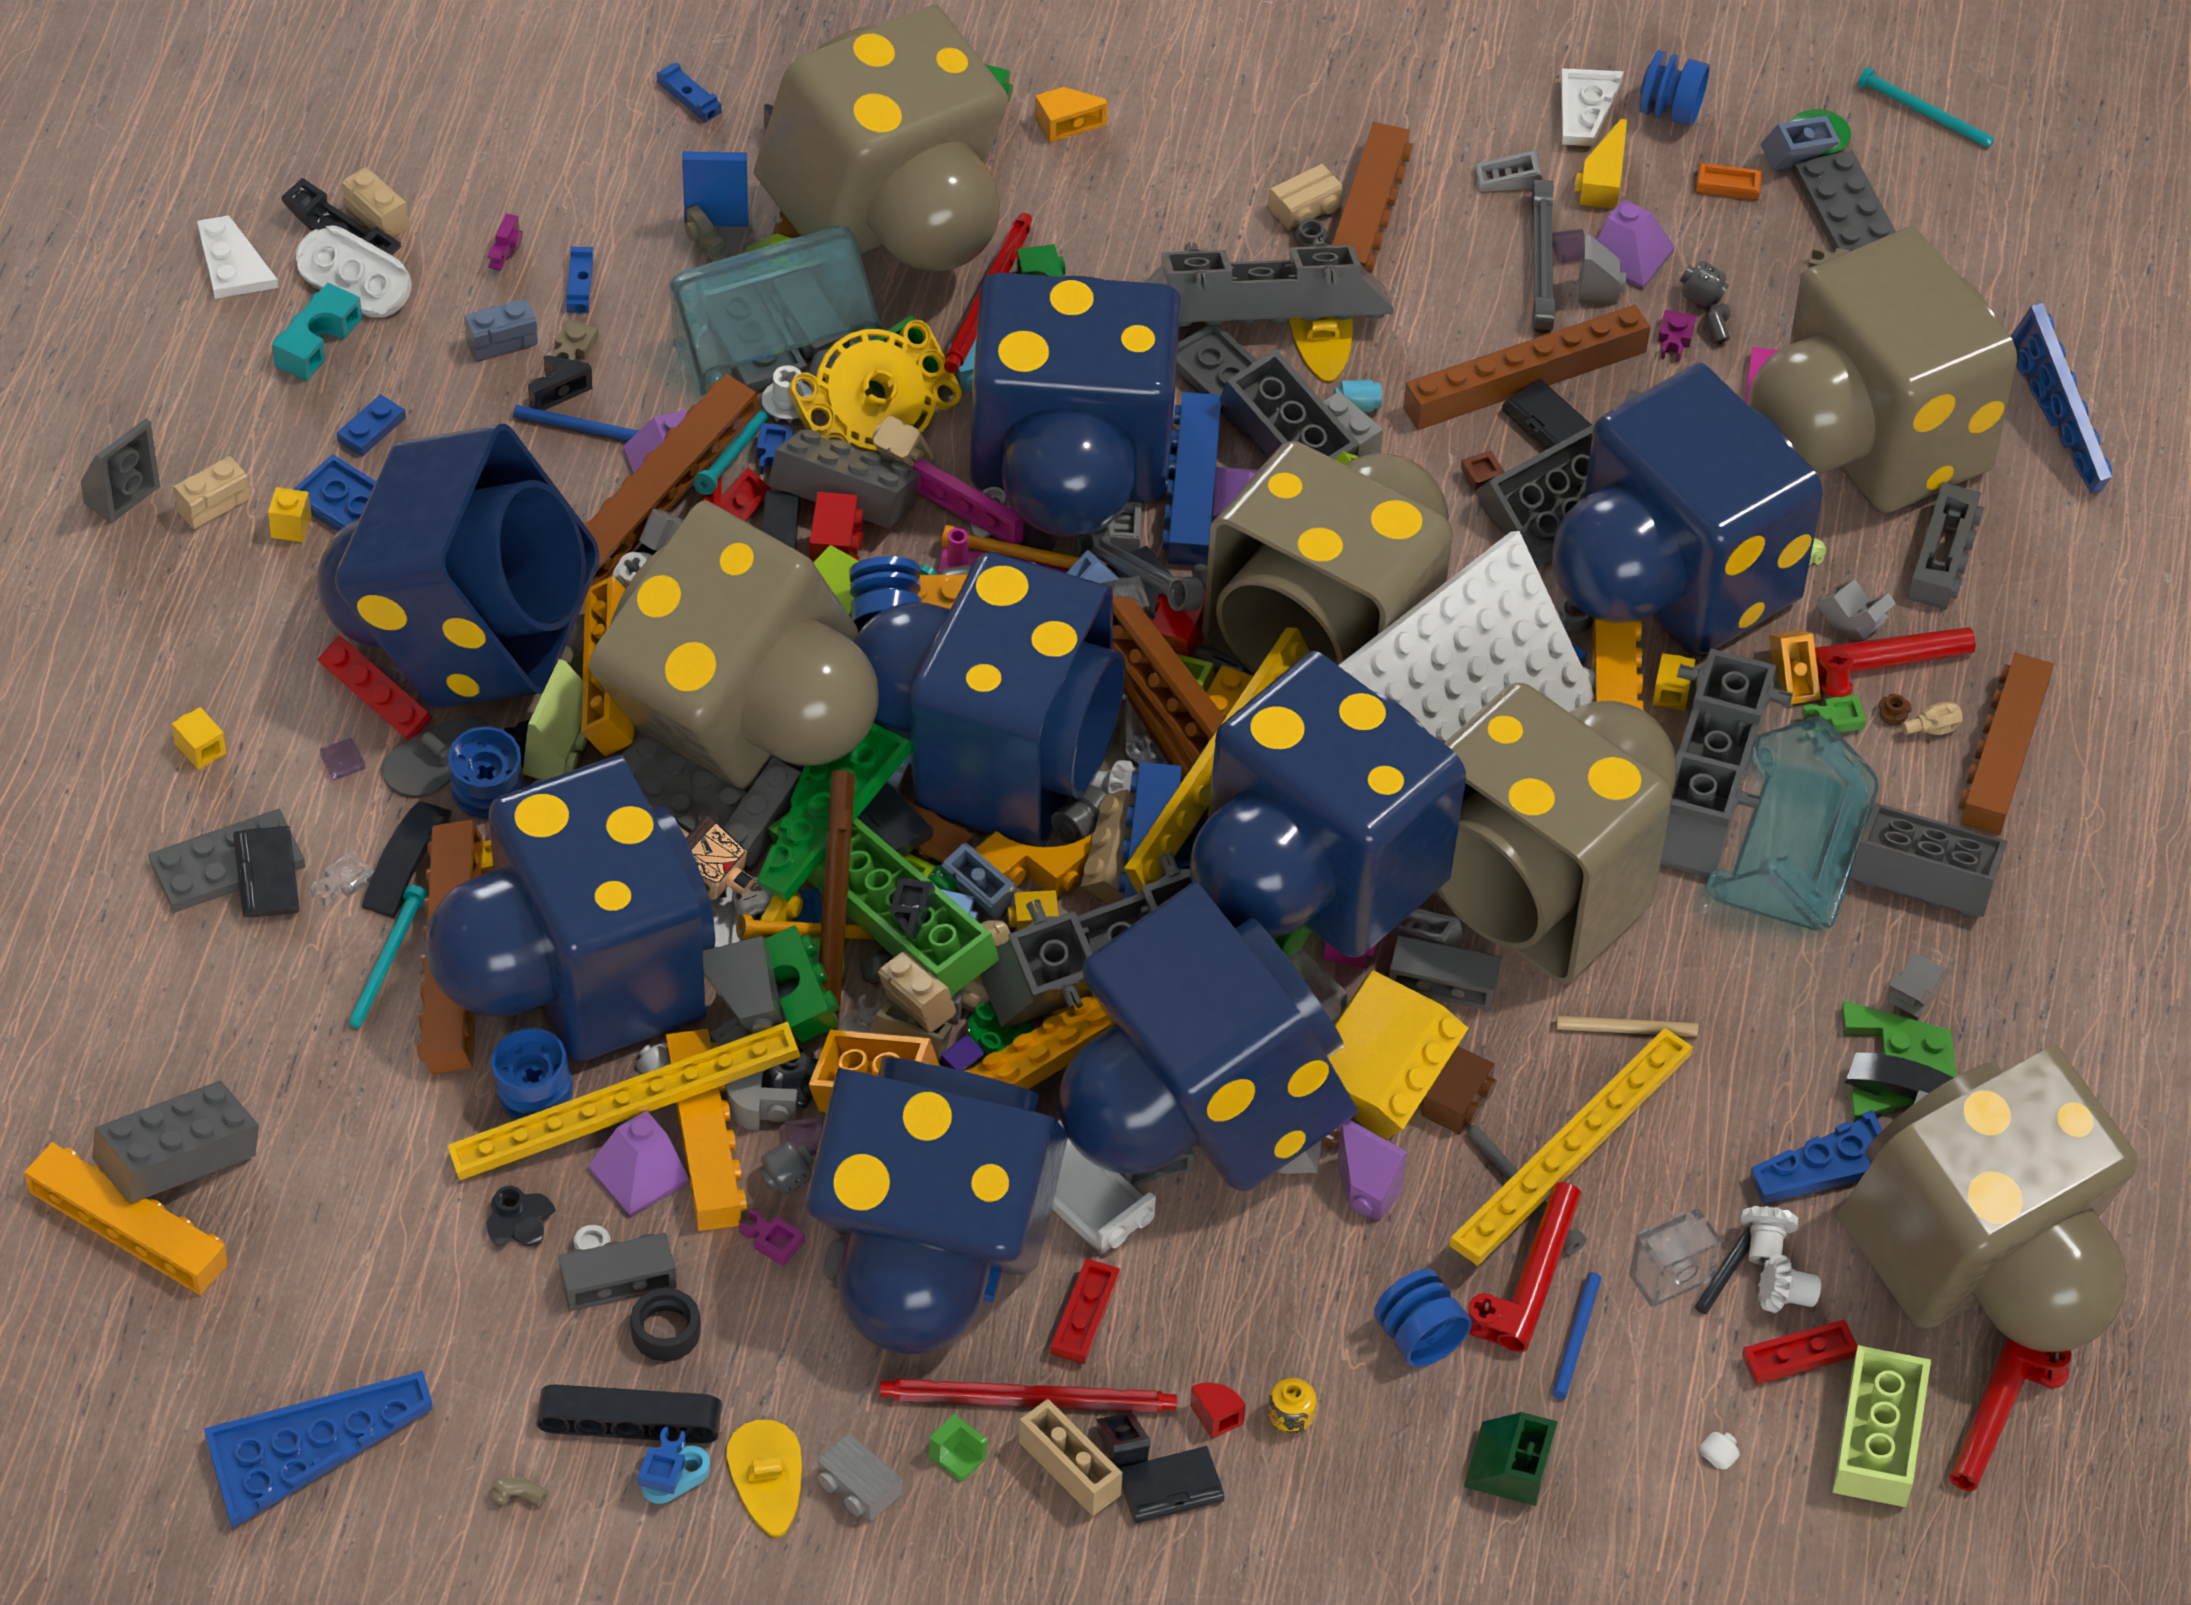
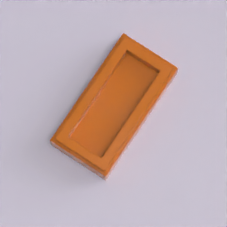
(1728, 181)

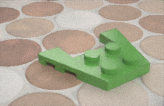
(1899, 1038)

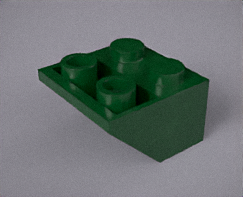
(1512, 1456)

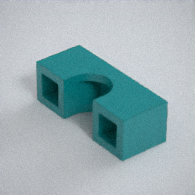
(328, 312)

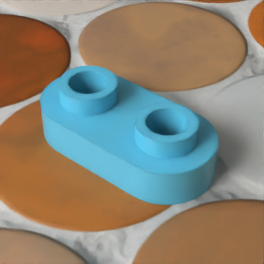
(694, 1457)

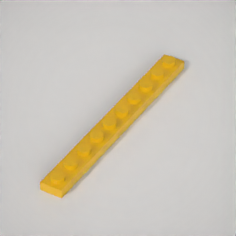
(1194, 792)
(623, 1101)
(1570, 1146)

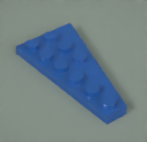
(2057, 394)
(288, 1447)

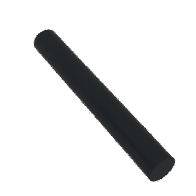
(1724, 1272)

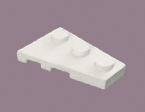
(1586, 102)
(232, 260)

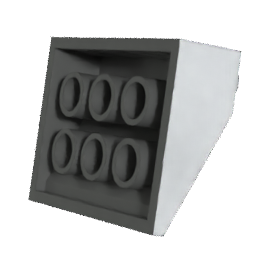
(1539, 493)
(1928, 860)

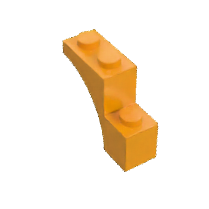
(1048, 867)

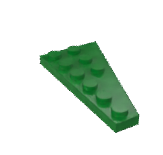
(805, 828)

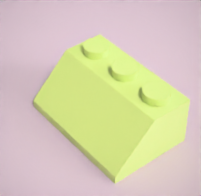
(556, 726)

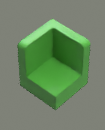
(958, 1448)

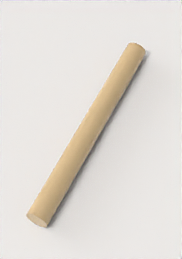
(1625, 1026)

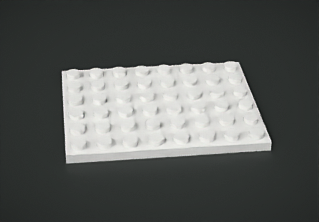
(1472, 641)

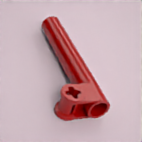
(1840, 660)
(1515, 1320)
(1999, 1397)

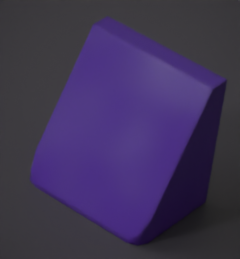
(961, 1054)

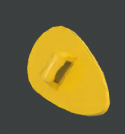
(1323, 345)
(766, 1473)

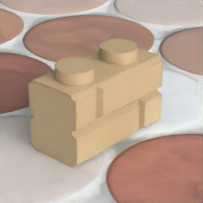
(1305, 197)
(375, 202)
(901, 442)
(211, 492)
(917, 991)

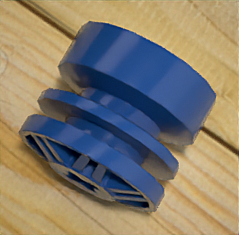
(1674, 88)
(882, 584)
(482, 767)
(531, 1072)
(1422, 1318)

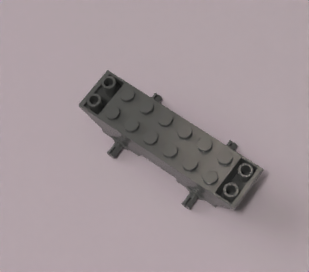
(1308, 286)
(1716, 756)
(1044, 962)

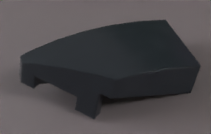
(912, 904)

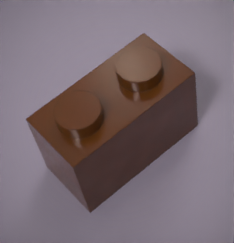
(1459, 1090)

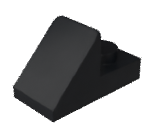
(561, 382)
(1124, 1439)

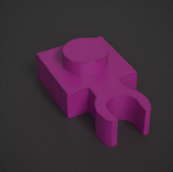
(506, 240)
(1676, 332)
(774, 1239)

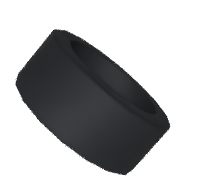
(665, 1300)

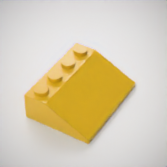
(1392, 1051)

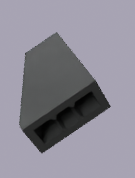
(745, 982)

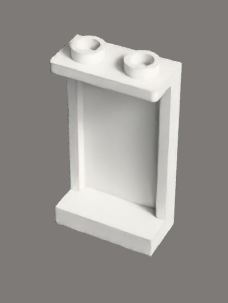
(1099, 1202)

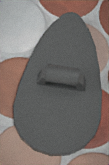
(422, 763)

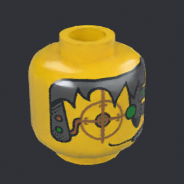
(1292, 1405)

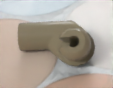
(520, 1487)

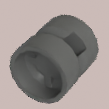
(1079, 817)

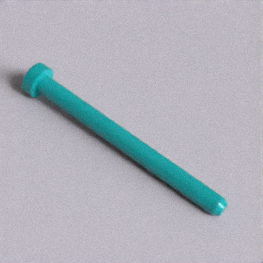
(1869, 79)
(706, 480)
(414, 898)

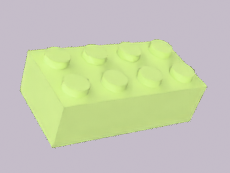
(1882, 1426)

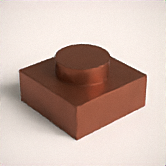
(1481, 469)

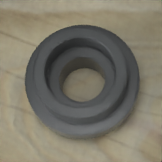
(1308, 231)

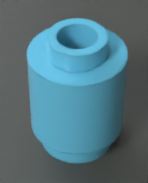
(1362, 393)

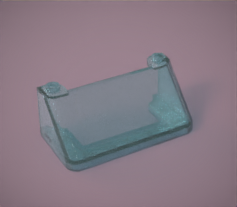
(770, 302)
(1805, 827)

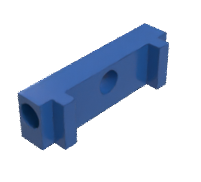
(689, 92)
(580, 279)

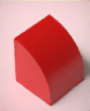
(1217, 1408)

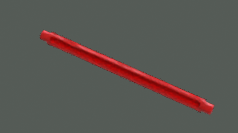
(1002, 264)
(1027, 1395)

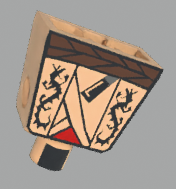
(719, 858)

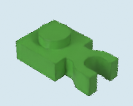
(1840, 712)

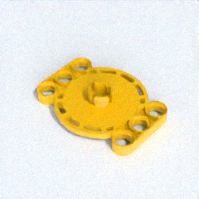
(893, 366)

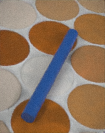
(573, 423)
(1576, 1336)

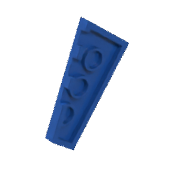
(1819, 1164)

